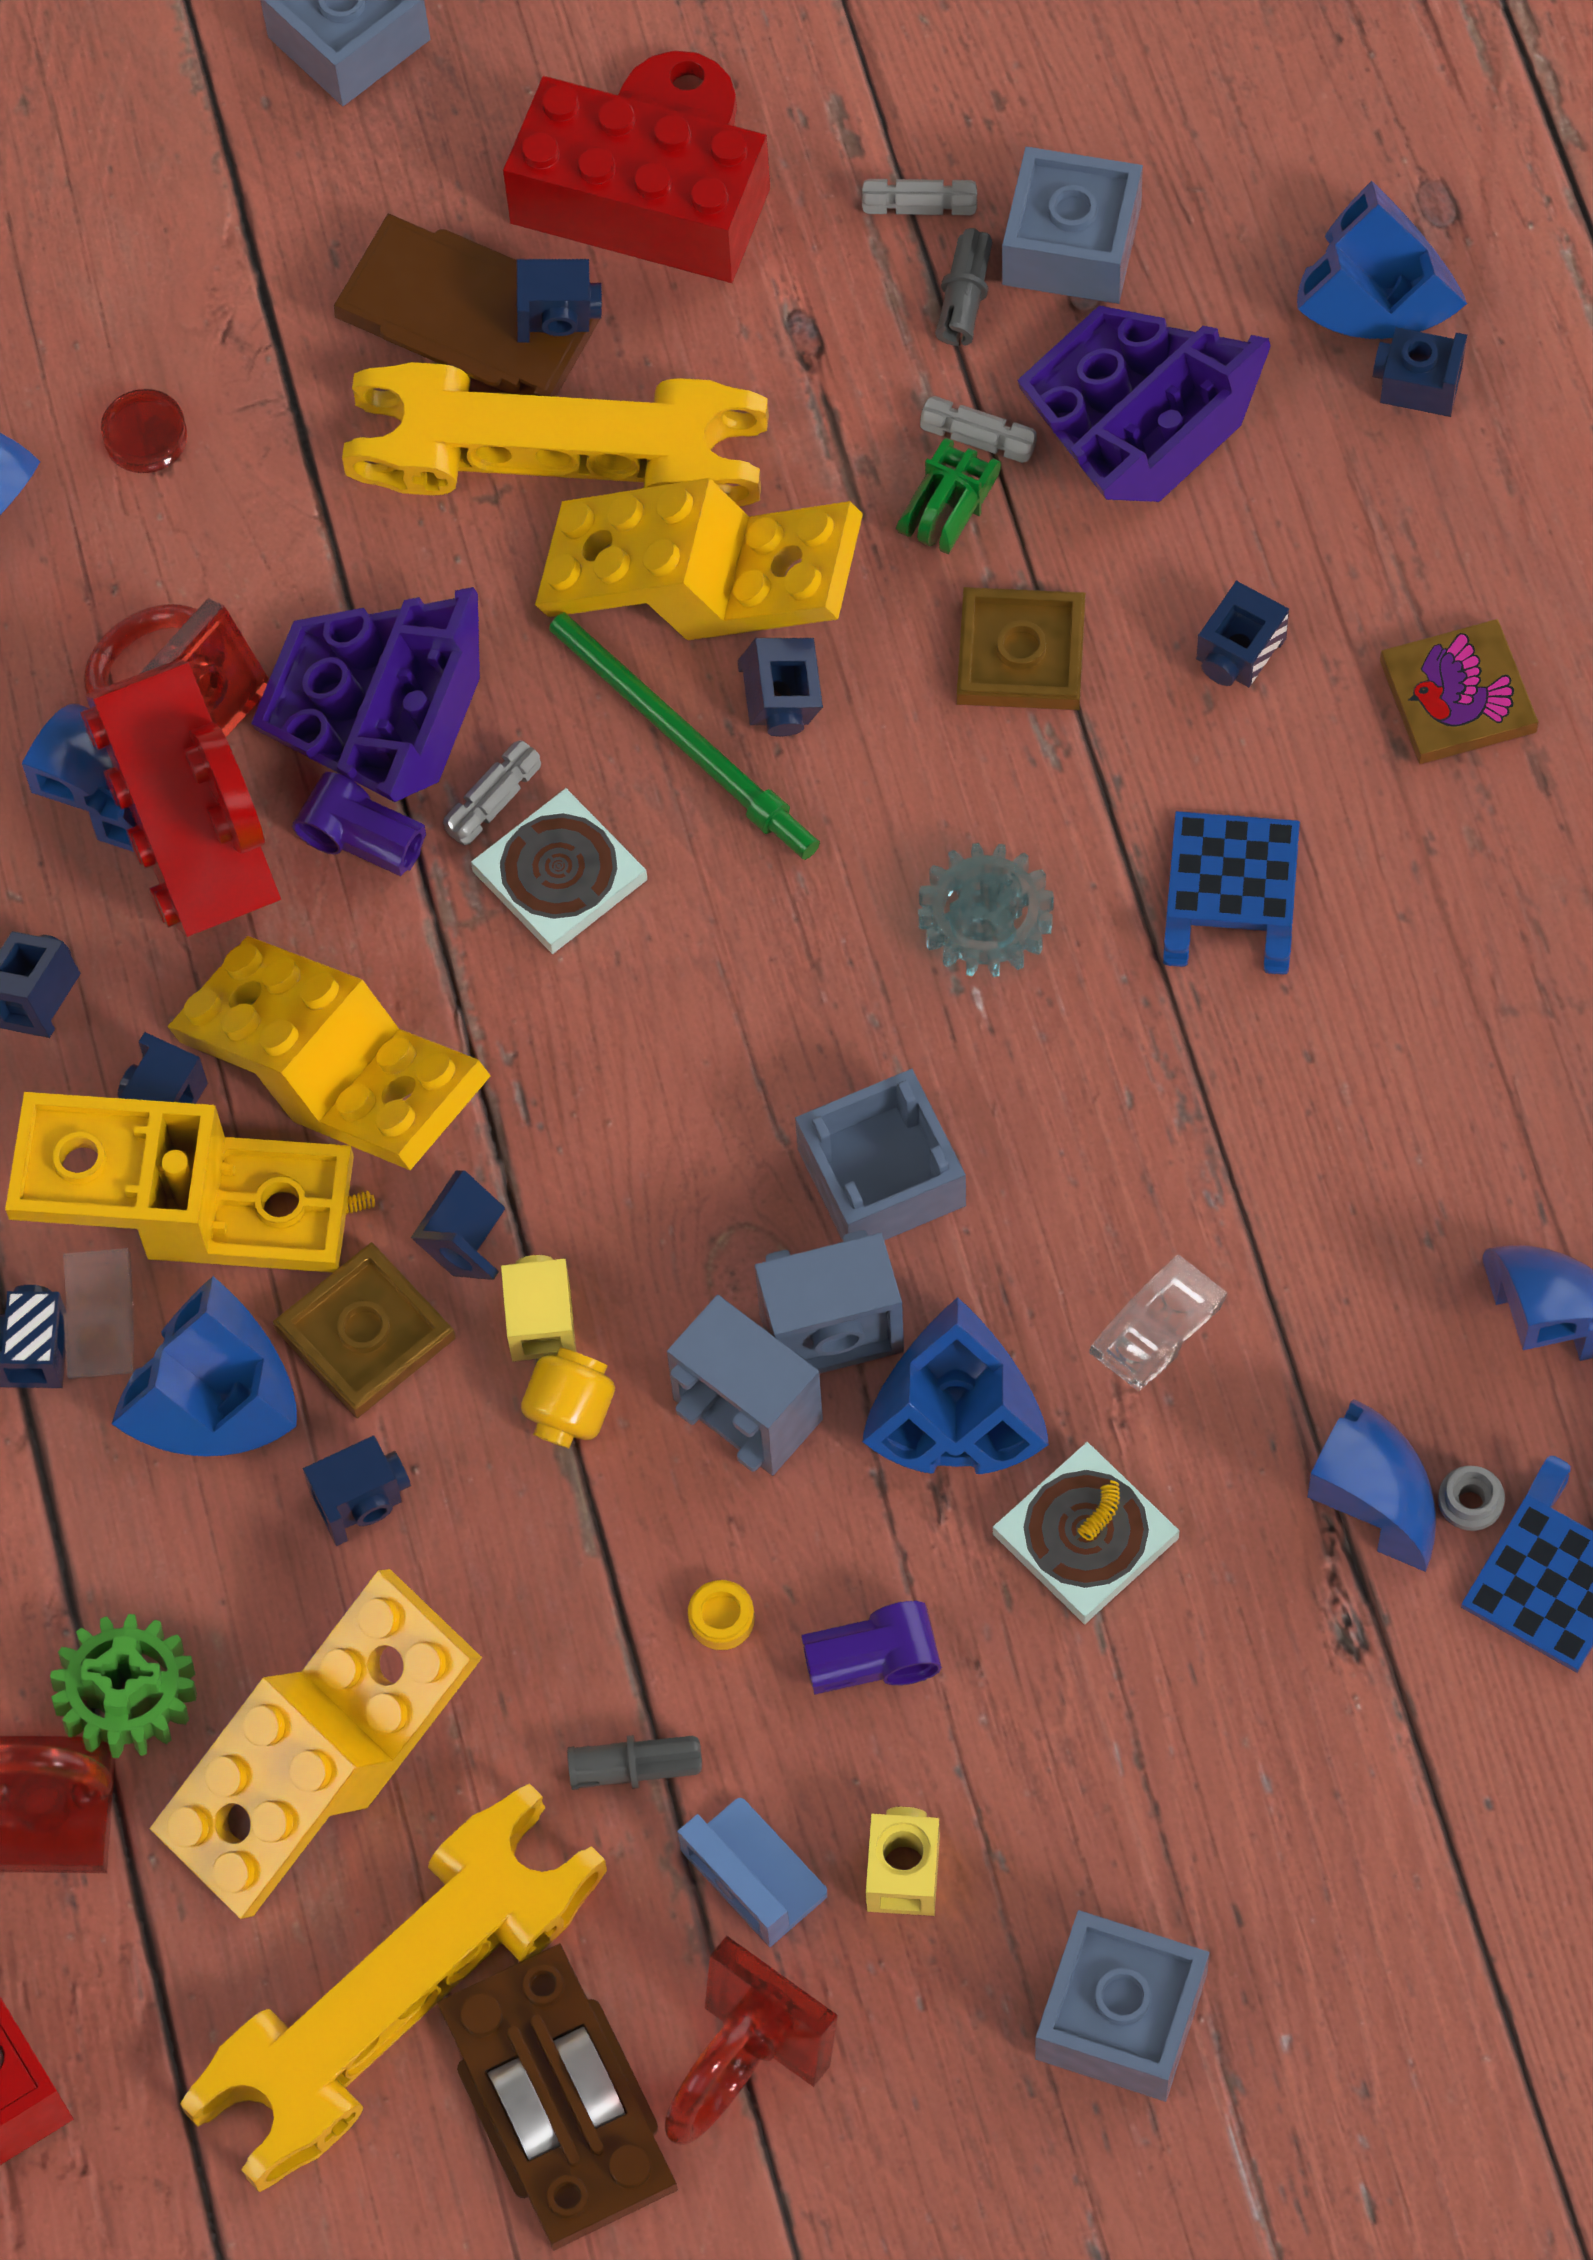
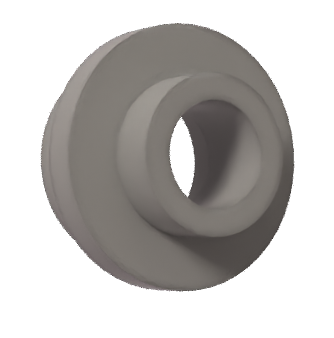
(1474, 1480)

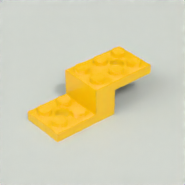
(699, 559)
(329, 1052)
(179, 1182)
(315, 1743)

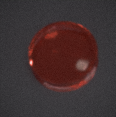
(144, 431)

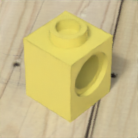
(537, 1307)
(902, 1890)

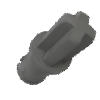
(964, 288)
(633, 1761)

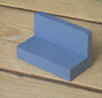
(752, 1869)

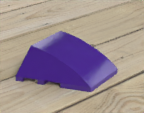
(1143, 398)
(377, 691)

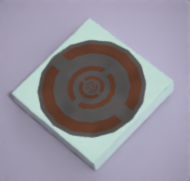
(559, 870)
(1078, 1570)

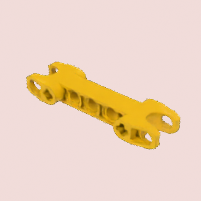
(549, 436)
(308, 2066)

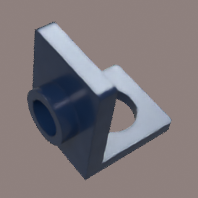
(459, 1226)

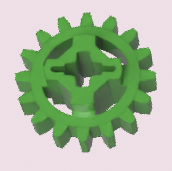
(149, 1694)

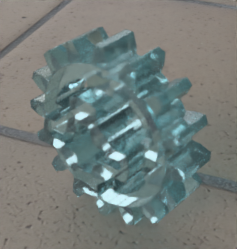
(983, 916)

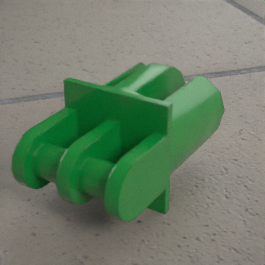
(948, 496)

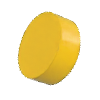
(721, 1615)

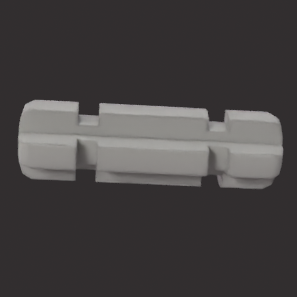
(919, 196)
(978, 429)
(492, 792)

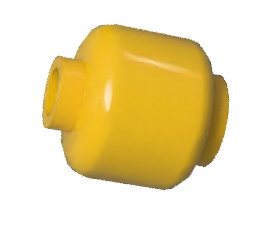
(567, 1397)

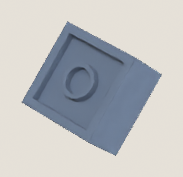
(346, 41)
(1072, 225)
(881, 1159)
(833, 1302)
(744, 1386)
(1121, 2005)

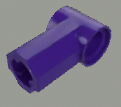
(346, 819)
(889, 1647)

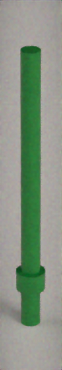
(763, 807)

